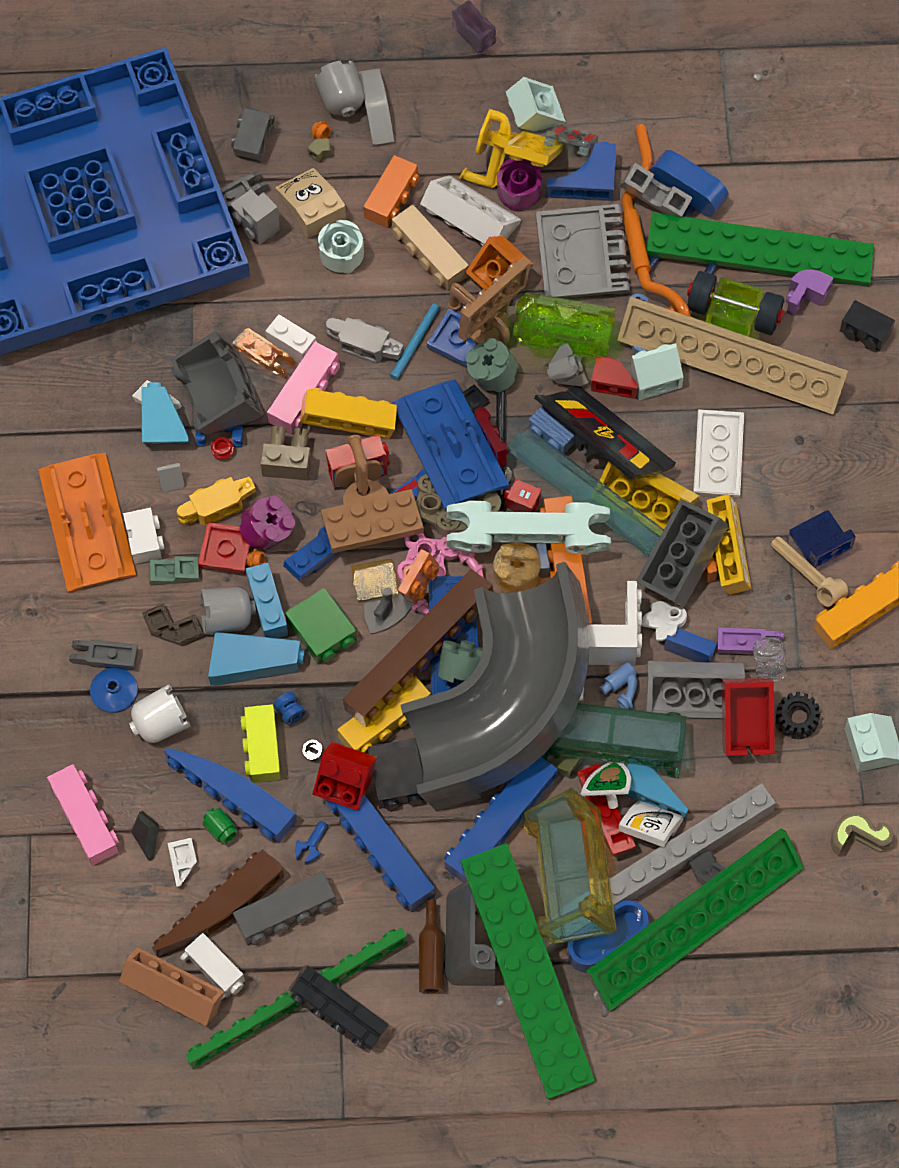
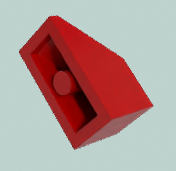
(612, 378)

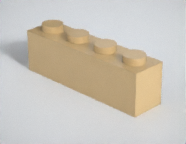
(429, 247)

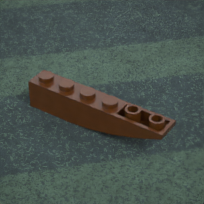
(206, 917)

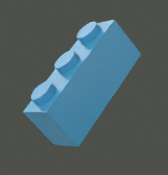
(267, 601)

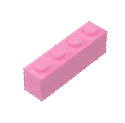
(311, 373)
(83, 815)

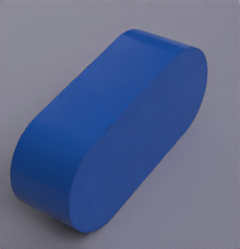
(705, 189)
(586, 952)

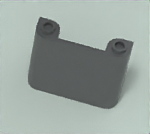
(217, 384)
(464, 960)

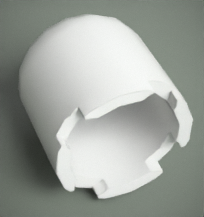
(158, 716)

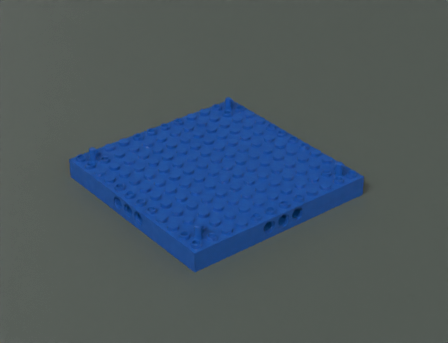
(106, 202)

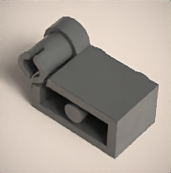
(252, 134)

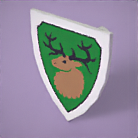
(608, 780)

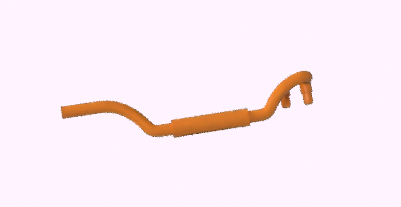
(636, 240)

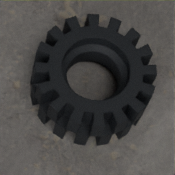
(791, 727)

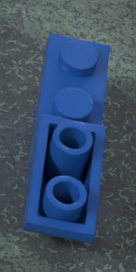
(310, 557)

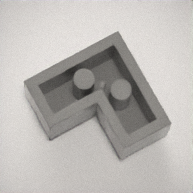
(256, 215)

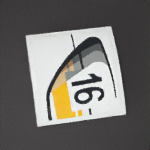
(650, 823)

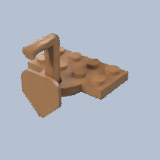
(485, 315)
(368, 517)

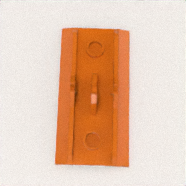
(86, 522)

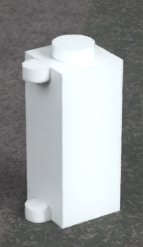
(214, 965)

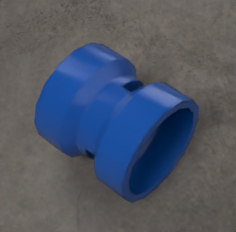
(289, 708)

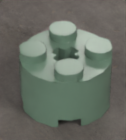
(492, 365)
(458, 660)

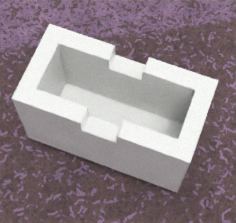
(289, 338)
(142, 535)

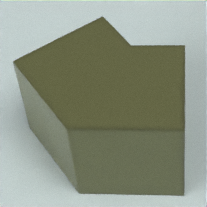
(319, 149)

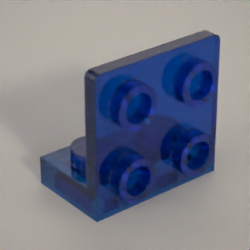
(822, 538)

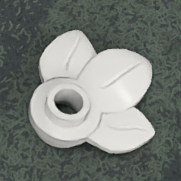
(663, 619)

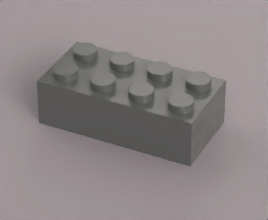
(682, 553)

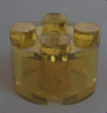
(513, 557)

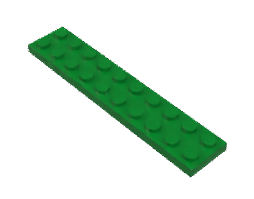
(759, 248)
(695, 919)
(527, 971)

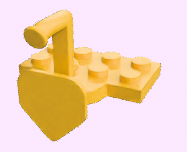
(518, 146)

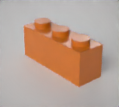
(391, 191)

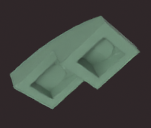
(173, 571)

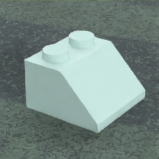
(534, 105)
(872, 741)

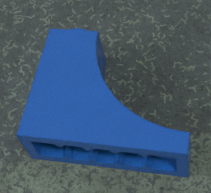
(591, 181)

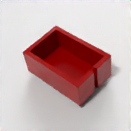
(748, 716)

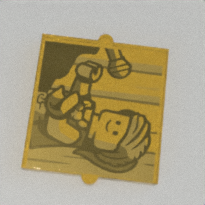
(373, 578)

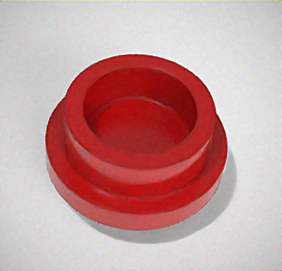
(222, 448)

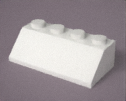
(468, 210)

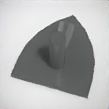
(386, 611)

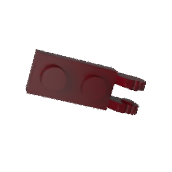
(492, 436)

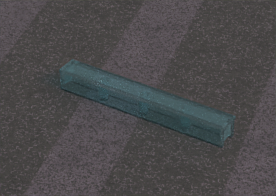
(585, 488)

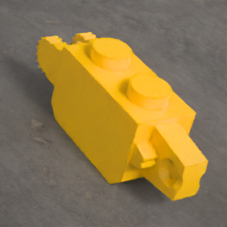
(216, 501)

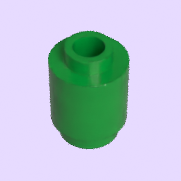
(219, 826)

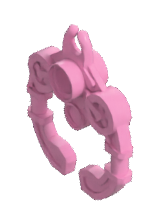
(440, 552)

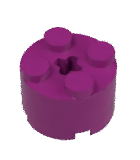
(519, 184)
(266, 523)

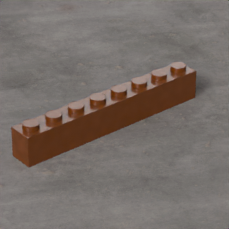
(415, 650)

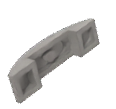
(376, 107)

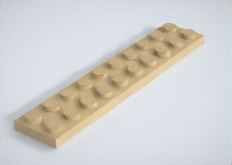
(734, 355)

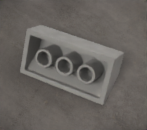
(689, 687)

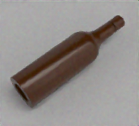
(431, 953)

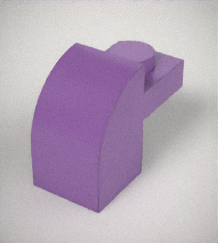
(808, 285)

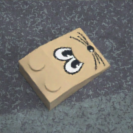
(312, 202)

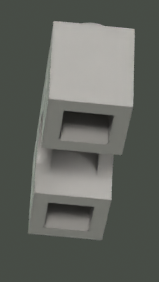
(663, 198)

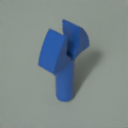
(311, 844)

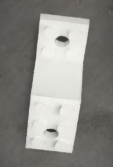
(618, 642)

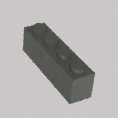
(285, 908)

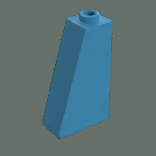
(252, 657)

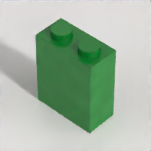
(321, 626)

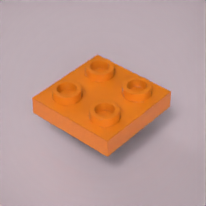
(418, 576)

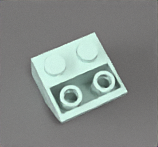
(657, 371)

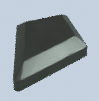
(145, 833)

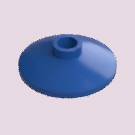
(117, 699)

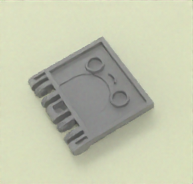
(578, 253)

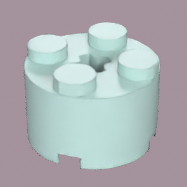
(341, 246)

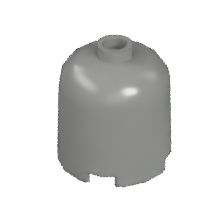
(340, 88)
(226, 609)

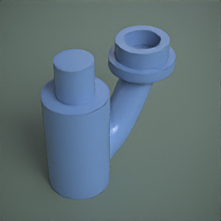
(617, 679)

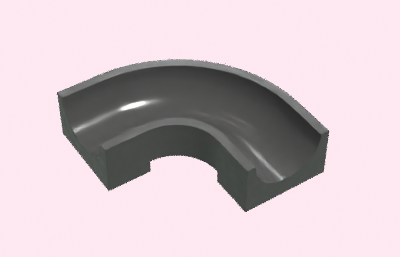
(513, 699)

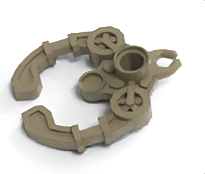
(432, 511)

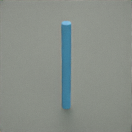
(414, 342)

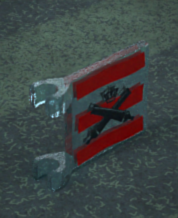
(571, 136)

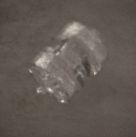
(769, 659)

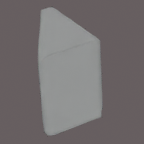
(171, 477)

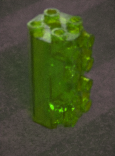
(558, 321)

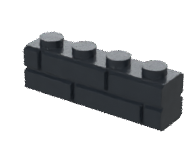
(338, 1007)

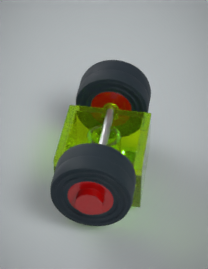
(735, 305)

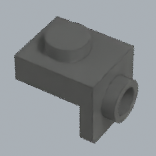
(705, 867)

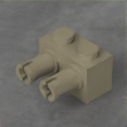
(284, 460)

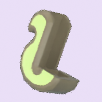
(861, 829)

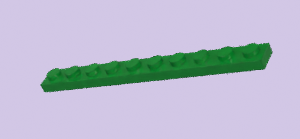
(284, 1004)

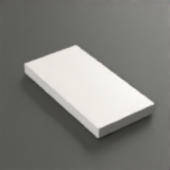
(718, 453)

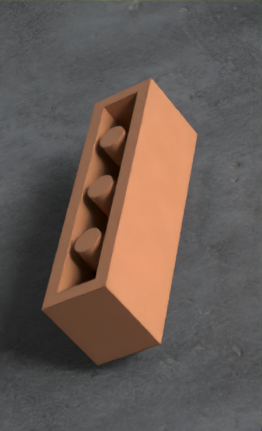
(171, 986)

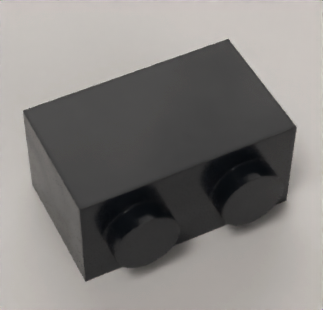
(867, 326)

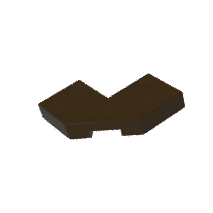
(179, 633)

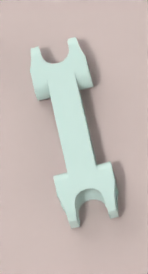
(528, 527)

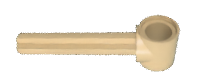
(828, 590)

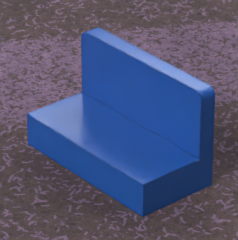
(690, 646)

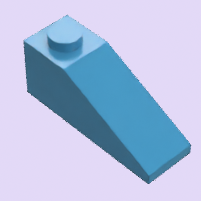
(651, 789)

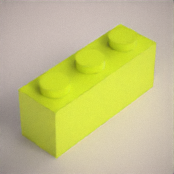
(261, 743)

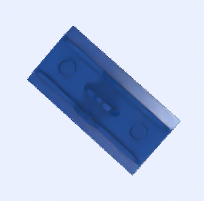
(450, 443)

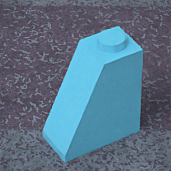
(160, 417)

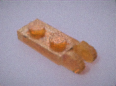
(262, 351)

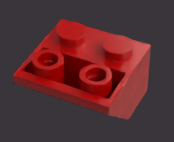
(344, 775)

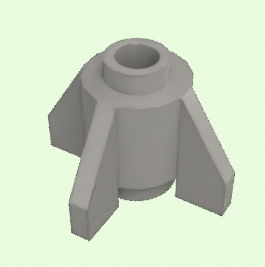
(566, 367)

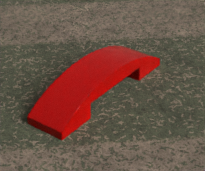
(615, 840)

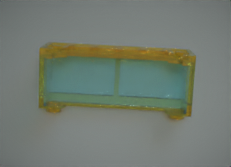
(571, 868)

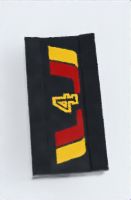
(605, 433)

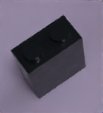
(397, 773)

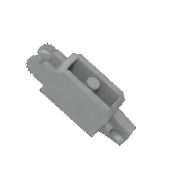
(363, 340)

